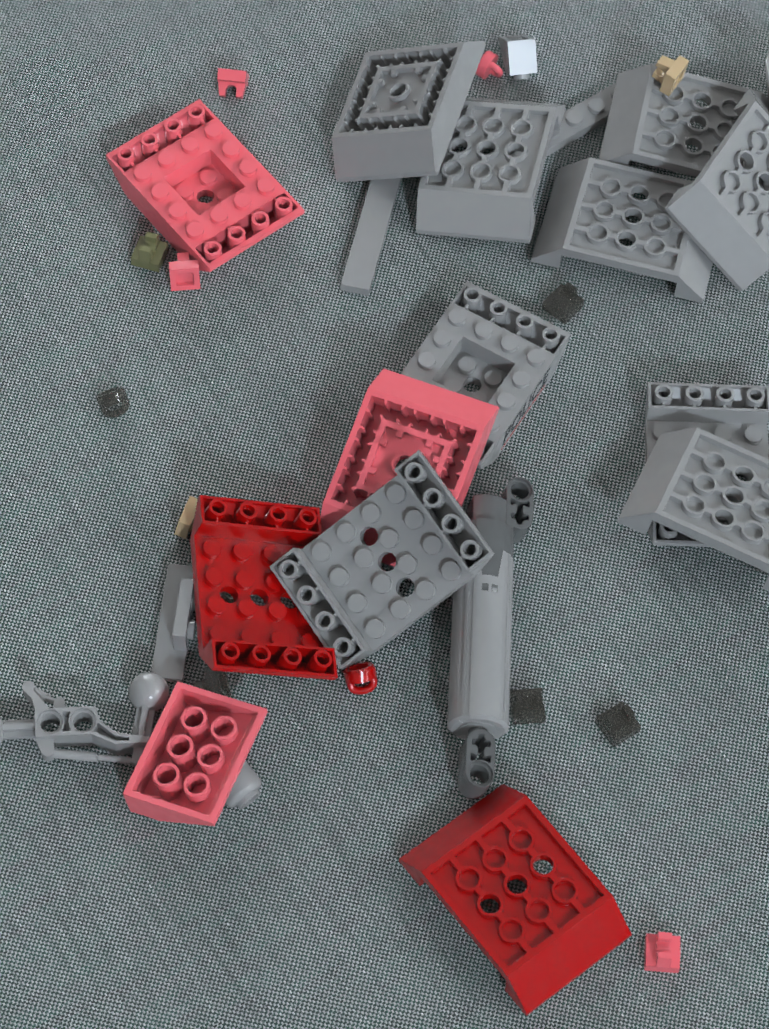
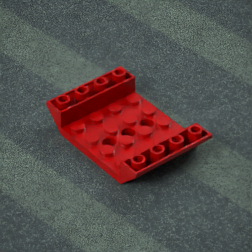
(232, 554)
(536, 936)

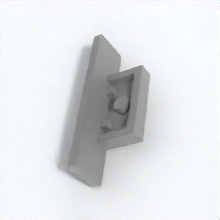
(175, 624)

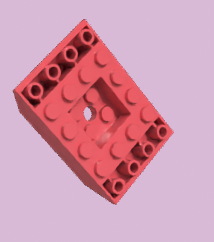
(195, 158)
(392, 425)

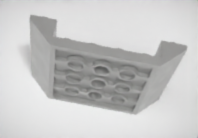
(657, 128)
(491, 192)
(725, 204)
(589, 219)
(723, 410)
(688, 488)
(341, 579)

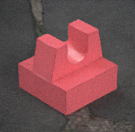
(232, 78)
(184, 273)
(662, 952)

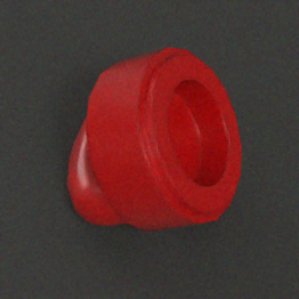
(358, 674)

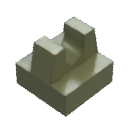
(149, 252)

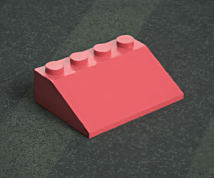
(193, 756)

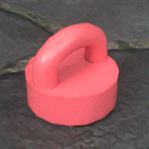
(488, 66)

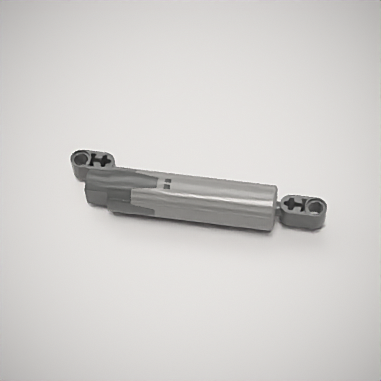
(483, 636)

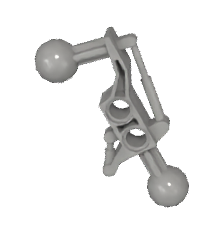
(147, 694)

